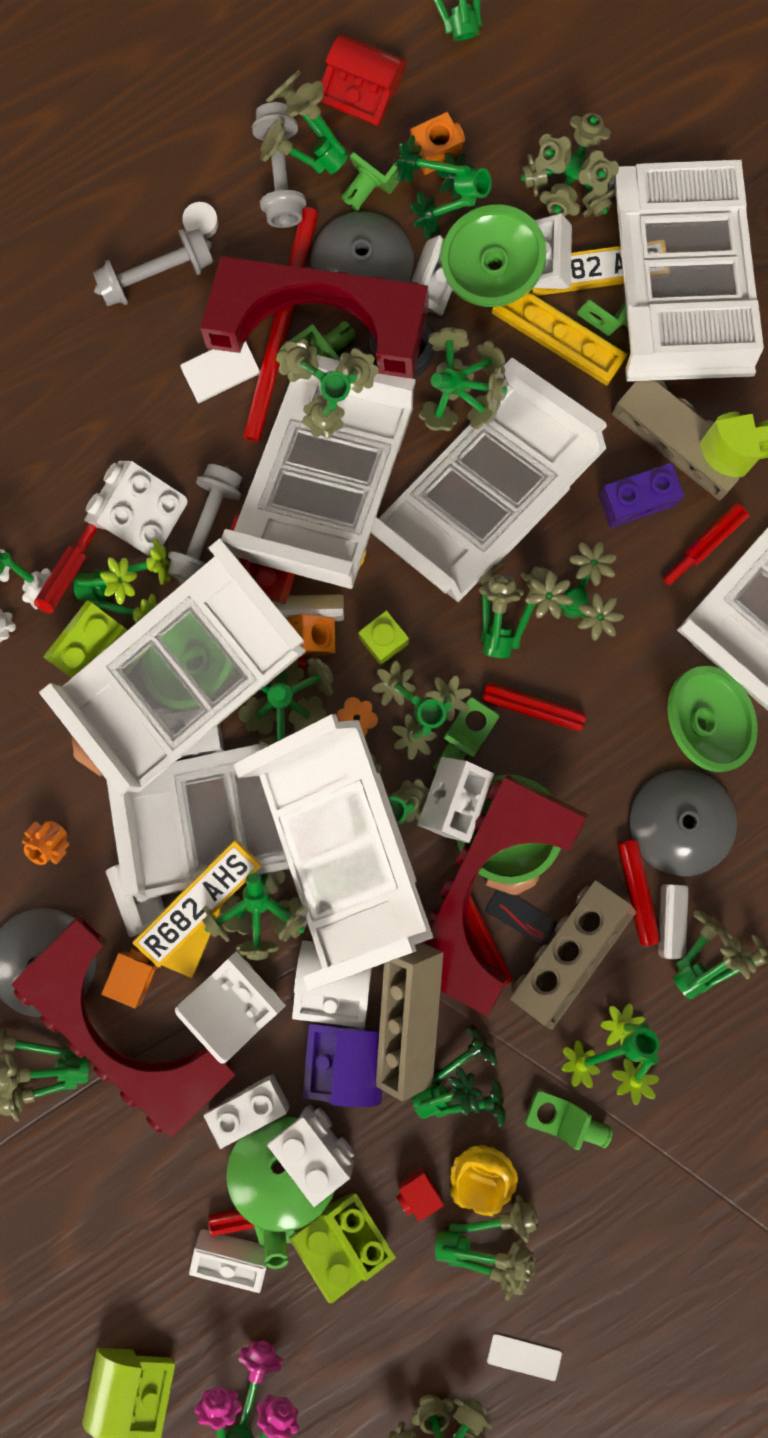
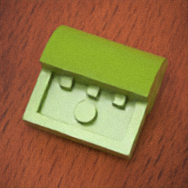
(735, 444)
(84, 639)
(342, 1247)
(127, 1394)

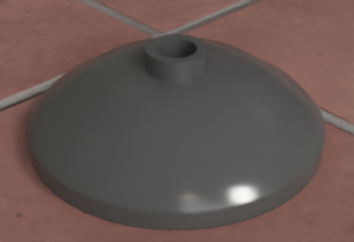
(387, 247)
(659, 829)
(23, 940)

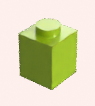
(383, 638)

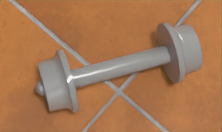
(283, 205)
(195, 249)
(220, 483)

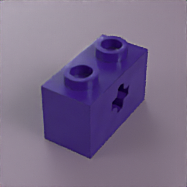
(641, 495)

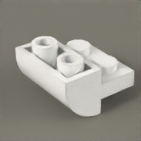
(334, 1003)

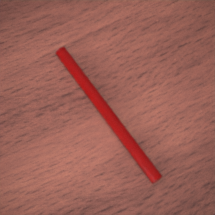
(278, 333)

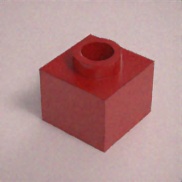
(419, 1194)

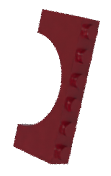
(252, 290)
(514, 818)
(163, 1090)

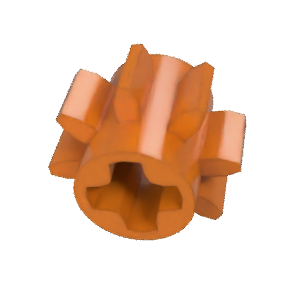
(45, 842)

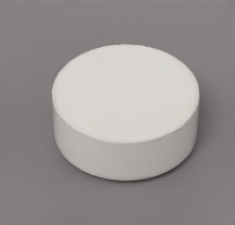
(201, 216)

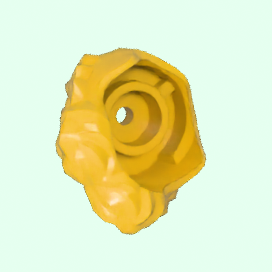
(482, 1180)

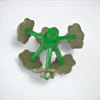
(457, 381)
(259, 713)
(245, 914)

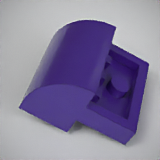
(342, 1065)

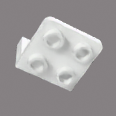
(135, 506)
(229, 1008)
(314, 1155)

